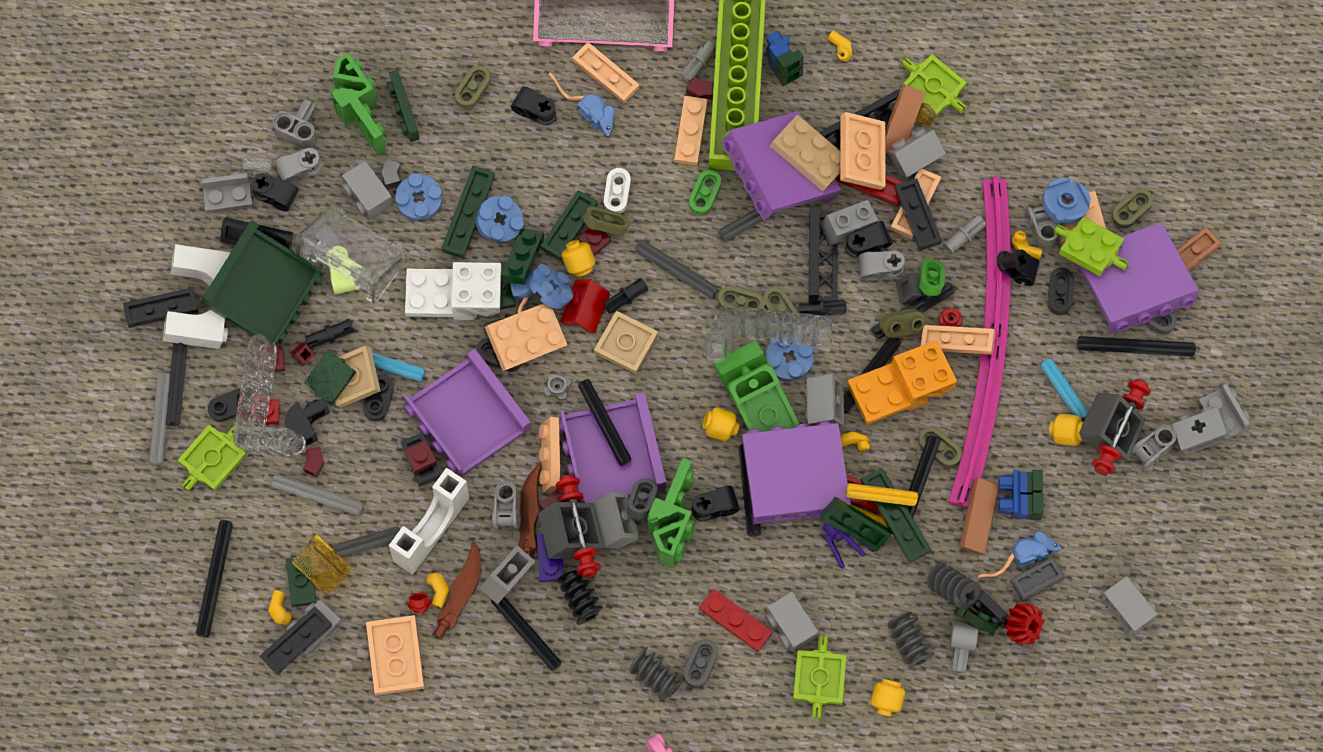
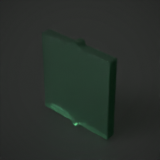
(330, 377)

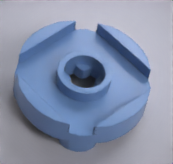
(415, 185)
(1071, 191)
(494, 231)
(551, 285)
(793, 369)

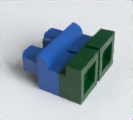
(784, 63)
(1026, 494)

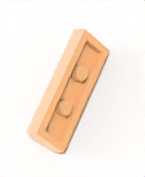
(605, 72)
(690, 130)
(928, 183)
(960, 339)
(549, 454)

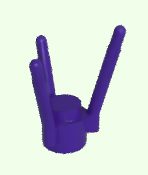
(834, 533)

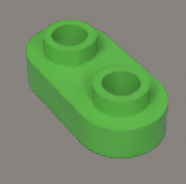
(704, 193)
(931, 277)

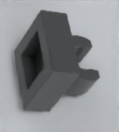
(909, 288)

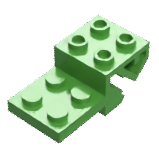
(355, 99)
(755, 389)
(669, 521)

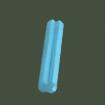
(398, 367)
(1064, 388)

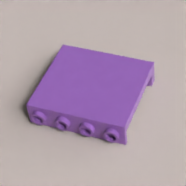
(767, 175)
(1149, 286)
(467, 414)
(593, 458)
(794, 471)

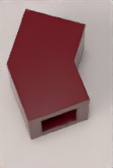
(700, 89)
(295, 354)
(314, 462)

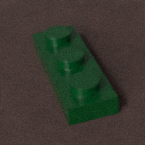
(402, 106)
(568, 225)
(522, 256)
(855, 524)

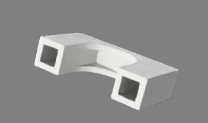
(201, 329)
(412, 547)

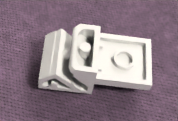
(454, 292)

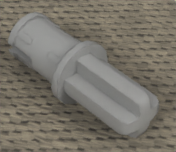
(698, 60)
(964, 234)

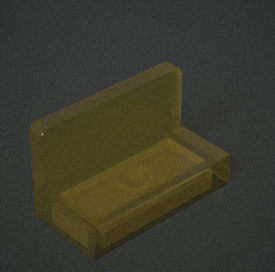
(321, 565)

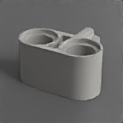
(298, 125)
(962, 639)

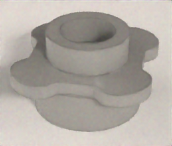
(554, 380)

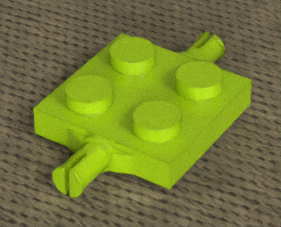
(937, 82)
(1091, 246)
(211, 458)
(819, 677)

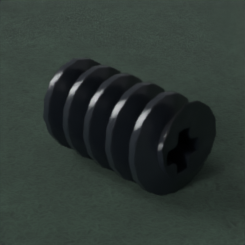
(579, 596)

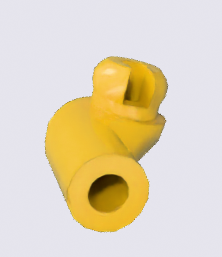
(844, 46)
(1019, 242)
(857, 439)
(440, 587)
(276, 610)

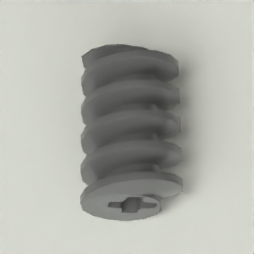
(953, 585)
(909, 639)
(655, 674)

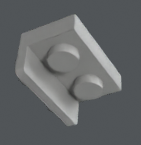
(227, 192)
(1226, 400)

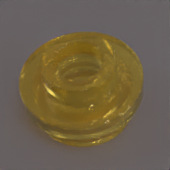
(926, 115)

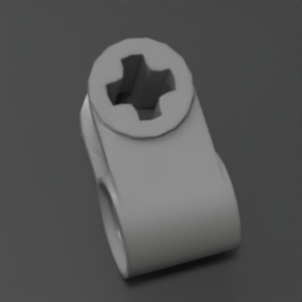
(296, 167)
(1041, 223)
(878, 265)
(1151, 448)
(506, 511)

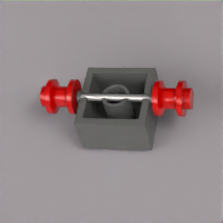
(1115, 425)
(572, 528)

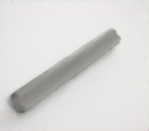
(159, 420)
(317, 494)

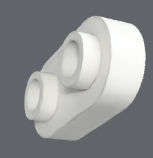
(617, 192)

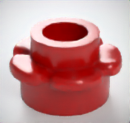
(954, 313)
(419, 602)

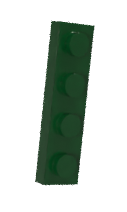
(463, 221)
(898, 520)

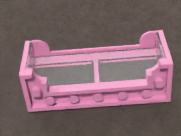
(605, 22)

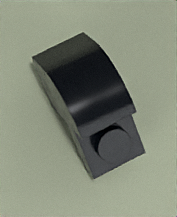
(301, 419)

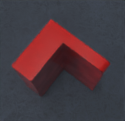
(586, 305)

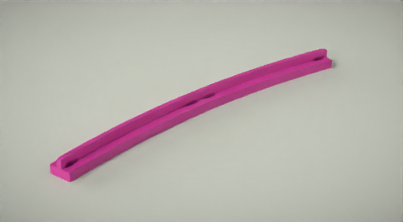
(990, 370)

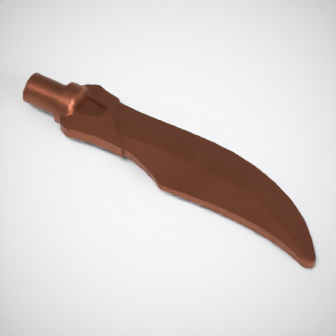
(529, 512)
(460, 592)

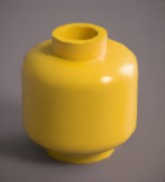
(578, 258)
(720, 424)
(1066, 429)
(888, 697)

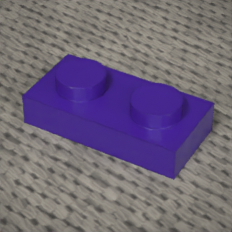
(548, 568)

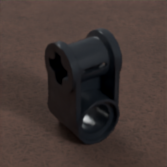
(530, 105)
(277, 193)
(872, 239)
(1018, 266)
(718, 502)

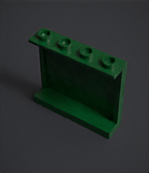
(261, 285)

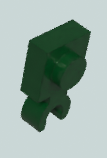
(980, 619)

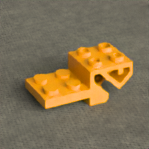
(903, 383)

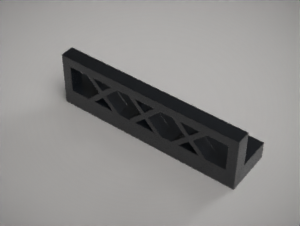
(882, 111)
(814, 263)

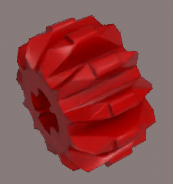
(1024, 623)

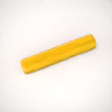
(881, 494)

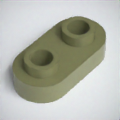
(471, 87)
(1131, 208)
(605, 221)
(741, 297)
(784, 302)
(905, 323)
(945, 446)

